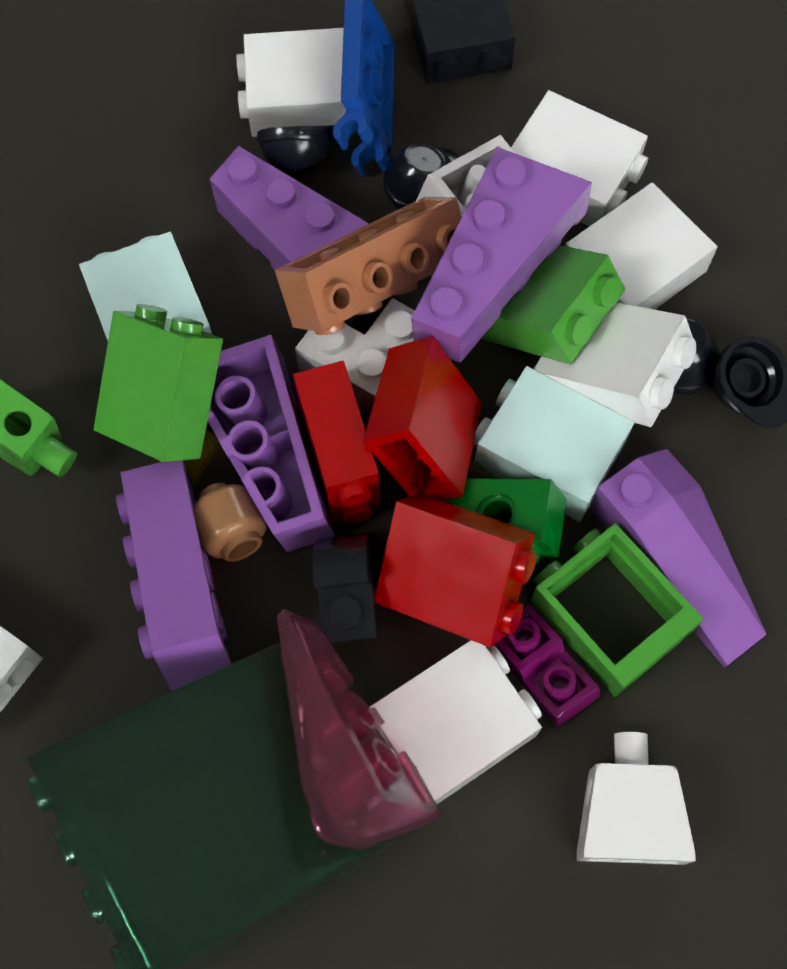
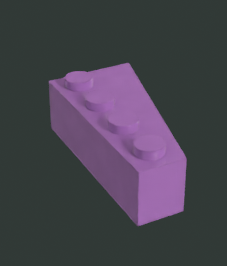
(276, 210)
(498, 244)
(267, 442)
(173, 572)

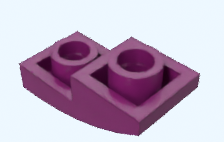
(546, 669)

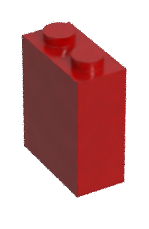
(424, 420)
(336, 442)
(455, 569)

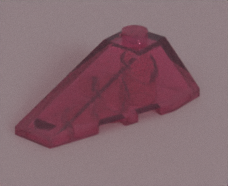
(346, 768)

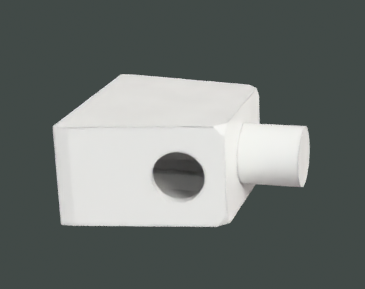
(634, 810)

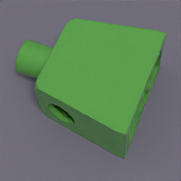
(30, 436)

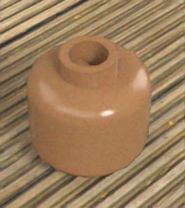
(228, 522)

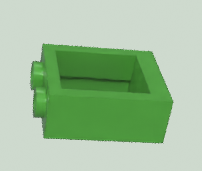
(647, 579)

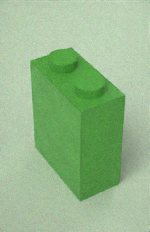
(559, 305)
(157, 383)

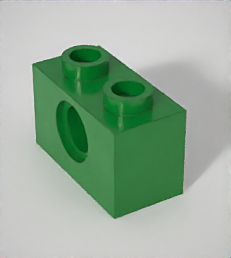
(532, 503)

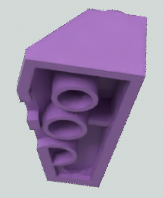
(677, 531)

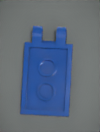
(366, 85)

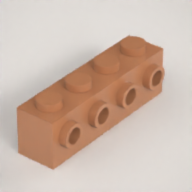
(368, 265)

